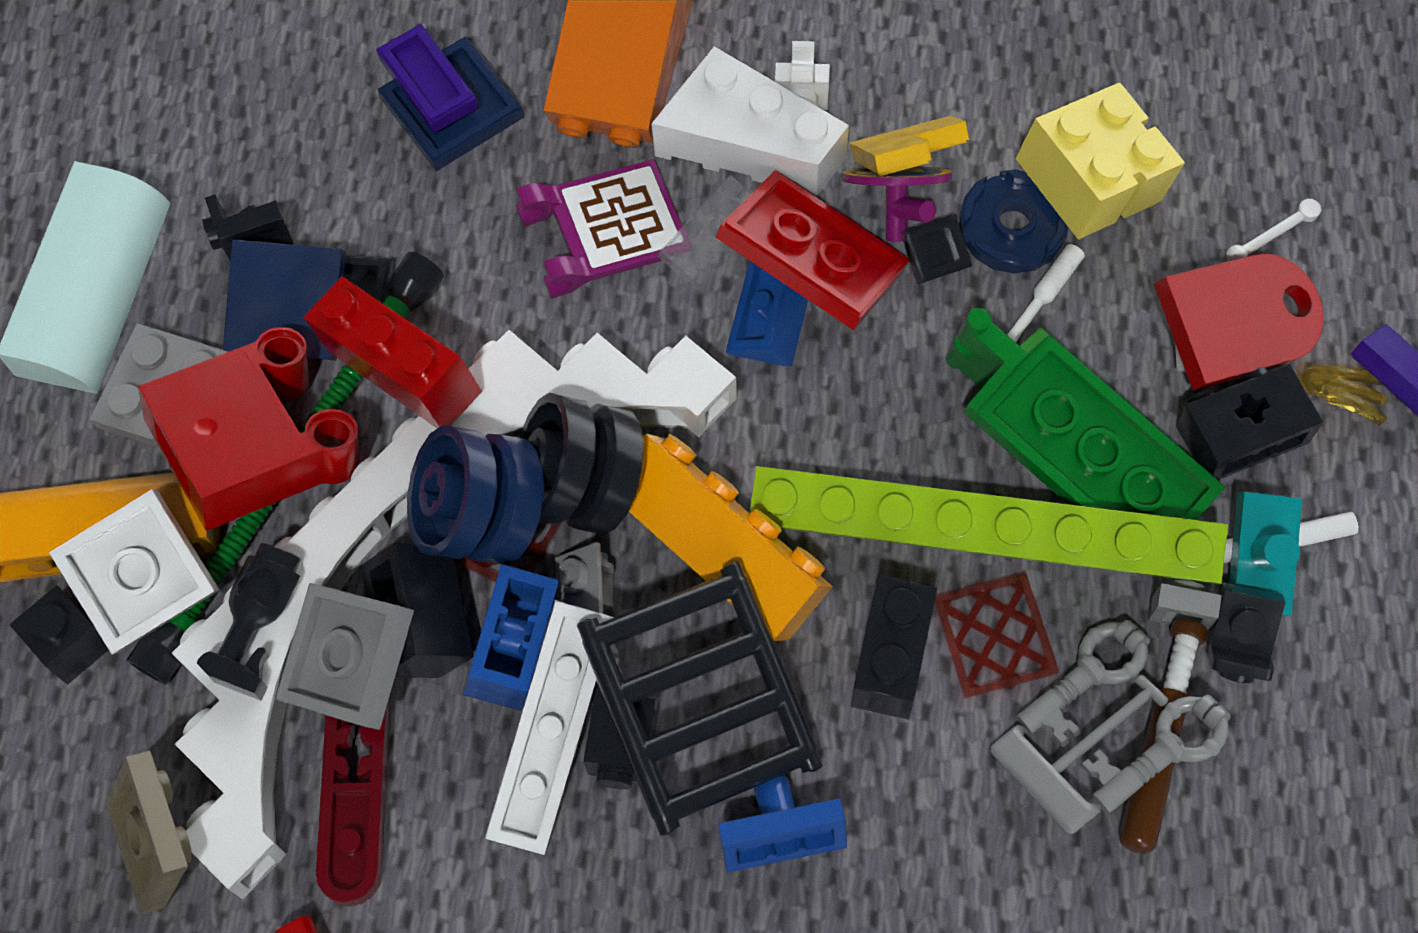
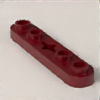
(352, 813)

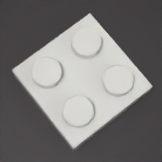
(134, 571)

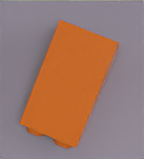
(615, 67)

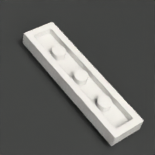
(545, 734)

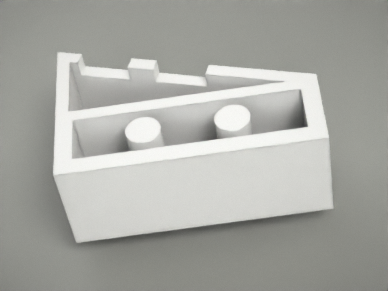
(749, 126)

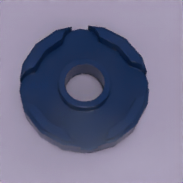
(1006, 248)

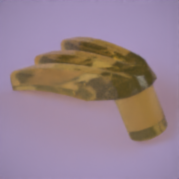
(1337, 387)

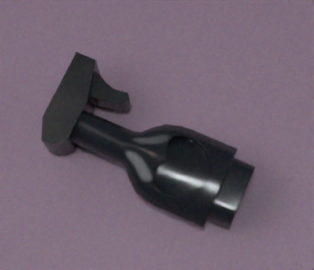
(254, 602)

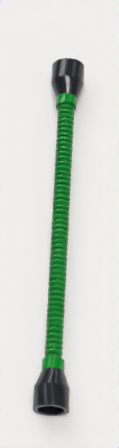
(408, 289)

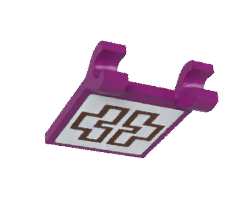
(606, 222)

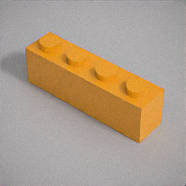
(710, 529)

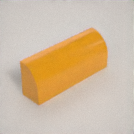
(45, 518)

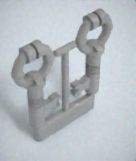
(1045, 781)

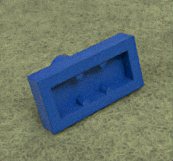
(782, 829)

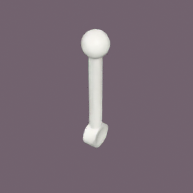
(1307, 211)

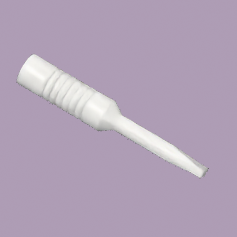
(1049, 286)

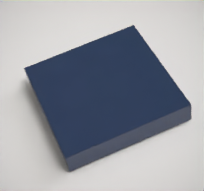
(495, 109)
(276, 288)

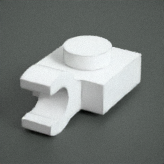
(804, 76)

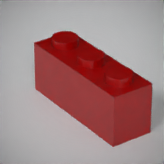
(393, 353)

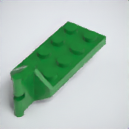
(1074, 426)

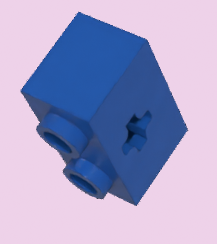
(511, 637)

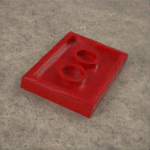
(813, 249)

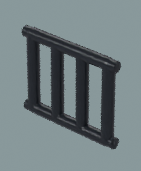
(644, 751)

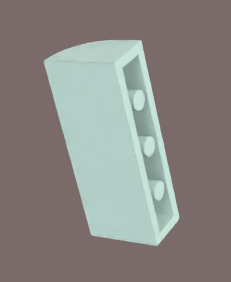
(83, 278)

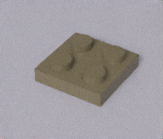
(145, 831)

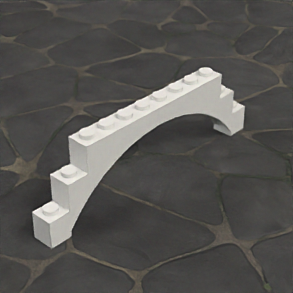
(241, 735)

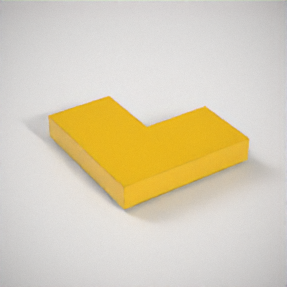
(909, 145)

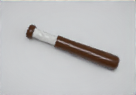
(1147, 805)

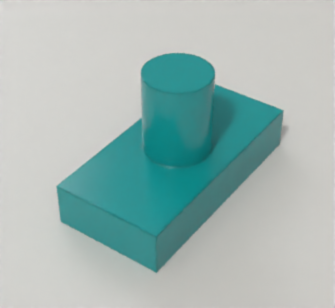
(1266, 544)

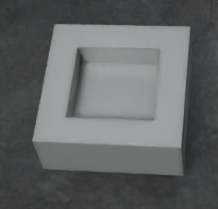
(1184, 601)

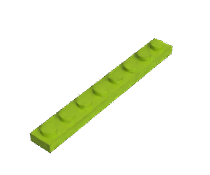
(992, 525)

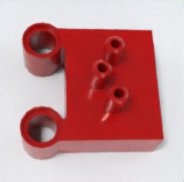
(233, 436)

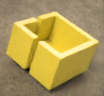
(1098, 160)

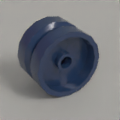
(474, 495)

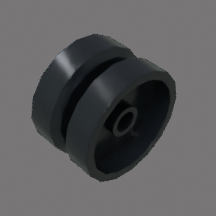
(587, 461)

